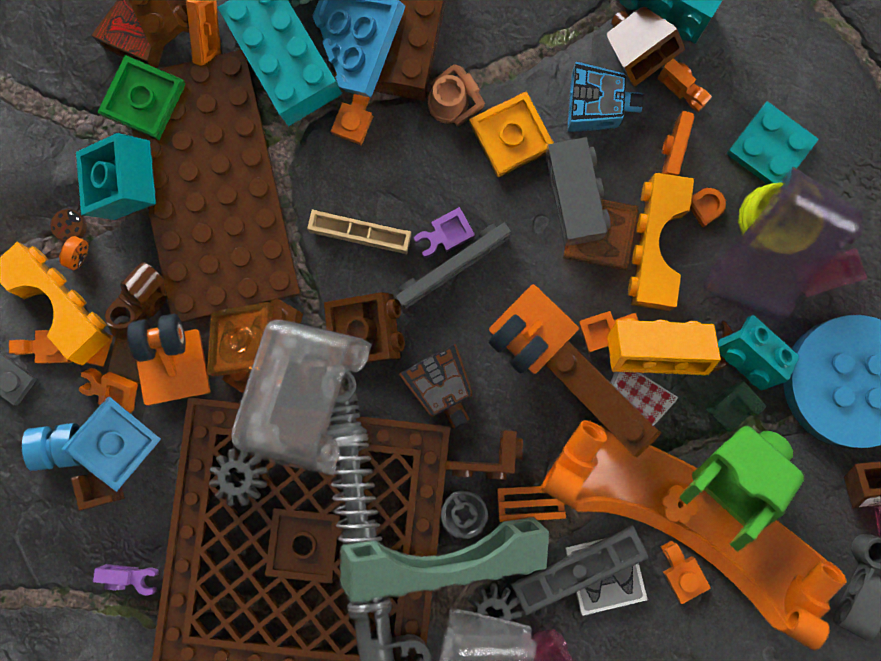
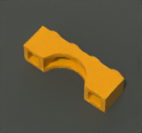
(655, 282)
(73, 328)

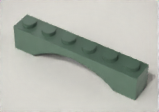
(376, 571)

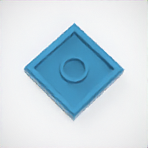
(111, 444)

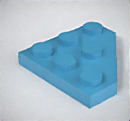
(358, 39)

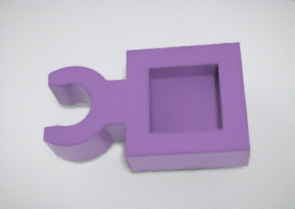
(449, 230)

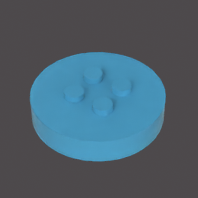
(839, 382)

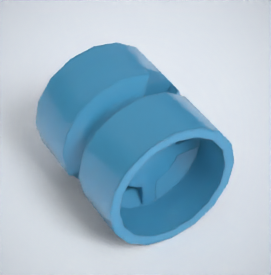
(44, 447)

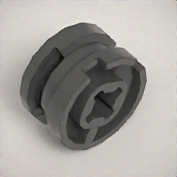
(464, 514)

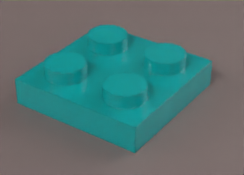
(771, 145)

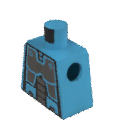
(599, 98)

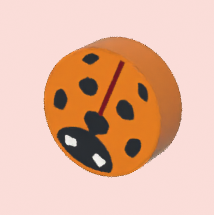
(73, 252)

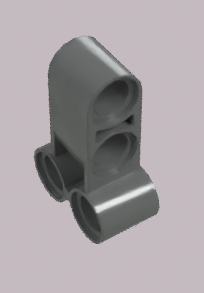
(861, 603)

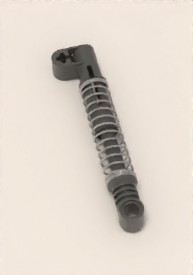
(360, 529)

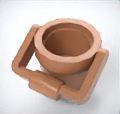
(450, 98)

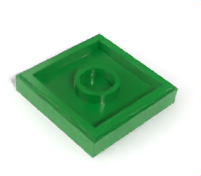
(142, 97)

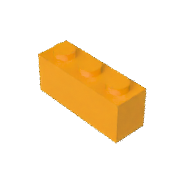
(663, 347)

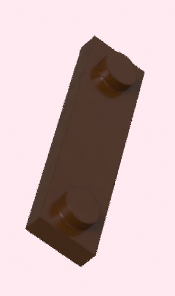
(603, 399)

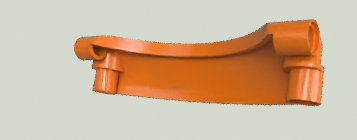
(774, 571)

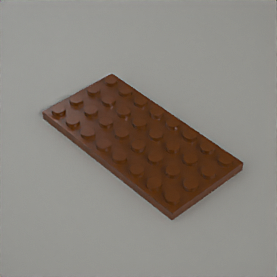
(218, 196)

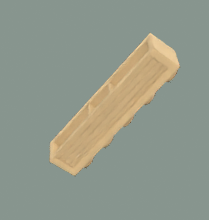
(359, 232)

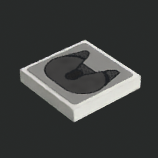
(612, 592)

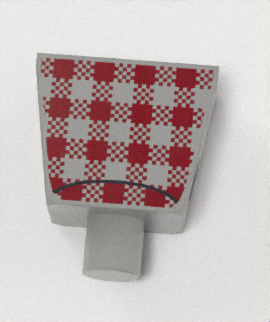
(644, 394)

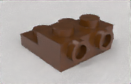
(371, 319)

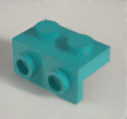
(759, 354)

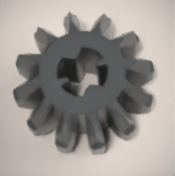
(232, 488)
(497, 601)

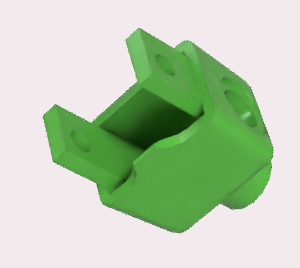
(749, 480)

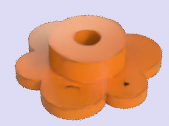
(678, 513)

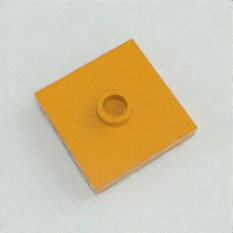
(511, 134)

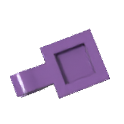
(118, 577)

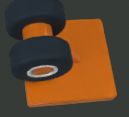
(532, 330)
(168, 360)

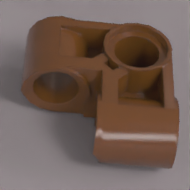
(139, 299)

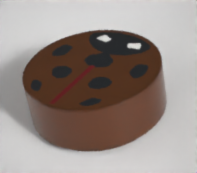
(68, 224)

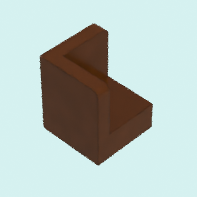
(93, 492)

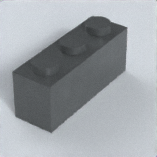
(577, 191)

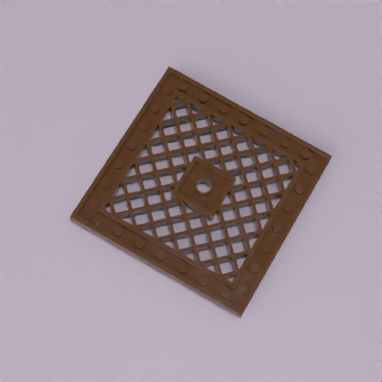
(191, 515)

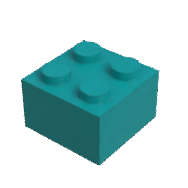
(115, 177)

